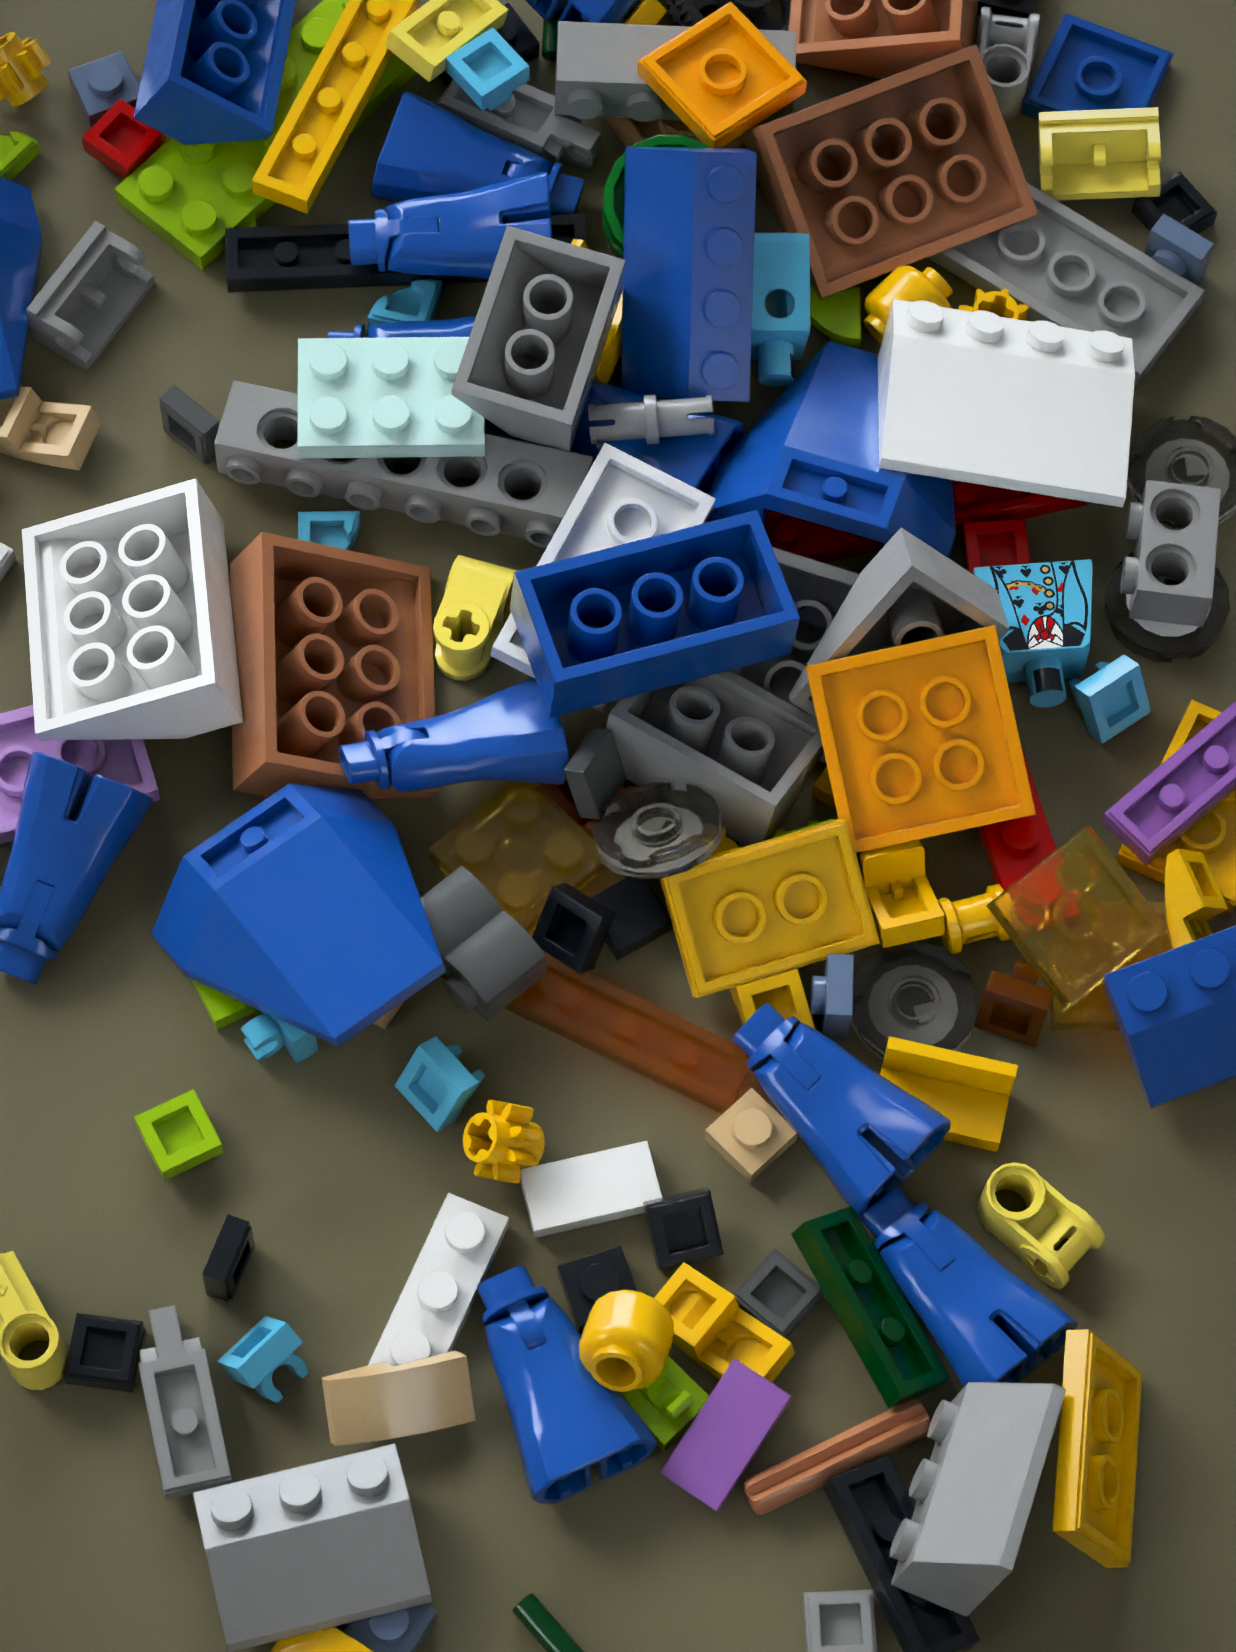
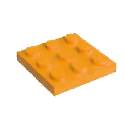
(921, 739)

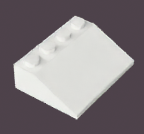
(1005, 402)
(132, 620)

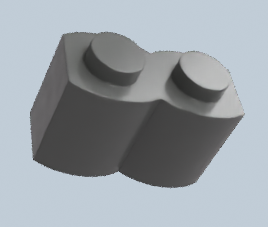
(481, 945)

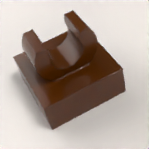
(1014, 1005)

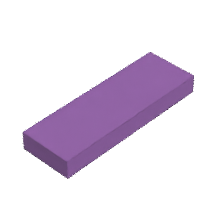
(1178, 791)

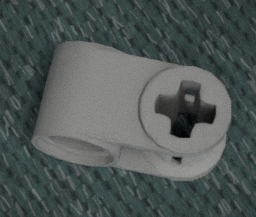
(1008, 54)

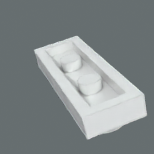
(442, 1283)

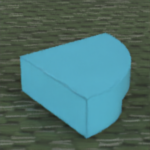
(410, 303)
(330, 528)

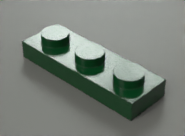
(870, 1306)

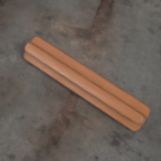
(836, 1456)

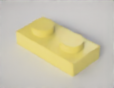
(440, 30)

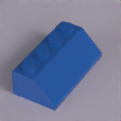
(214, 69)
(688, 272)
(1179, 1016)

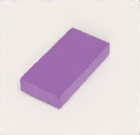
(726, 1434)

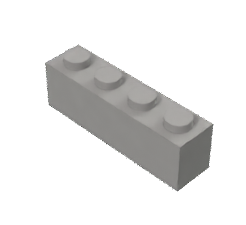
(601, 63)

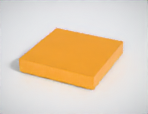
(721, 76)

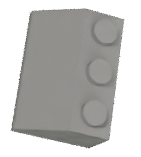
(539, 337)
(727, 741)
(975, 1492)
(312, 1547)

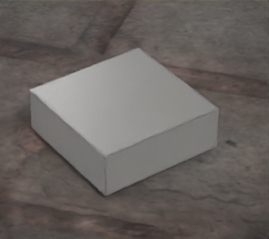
(839, 1621)

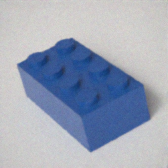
(653, 613)

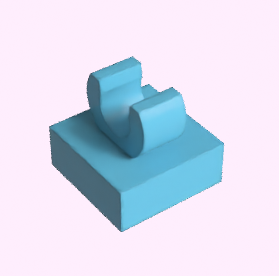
(488, 70)
(1111, 698)
(268, 1035)
(438, 1083)
(260, 1353)

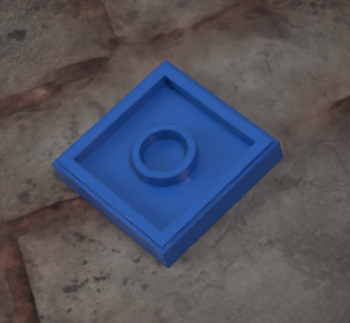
(1095, 71)

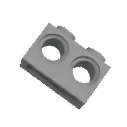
(1181, 554)

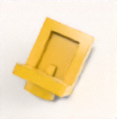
(901, 894)

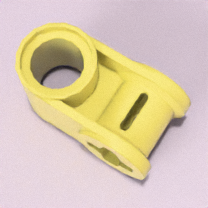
(471, 616)
(1040, 1227)

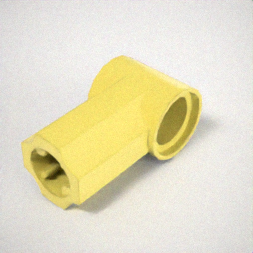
(25, 1321)

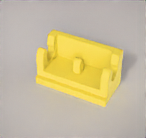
(1099, 154)

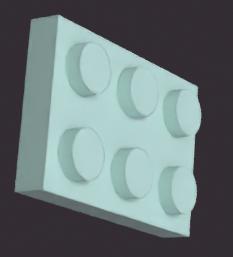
(384, 399)

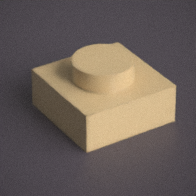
(750, 1135)

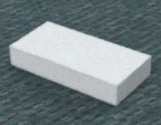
(589, 1188)

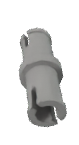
(651, 419)

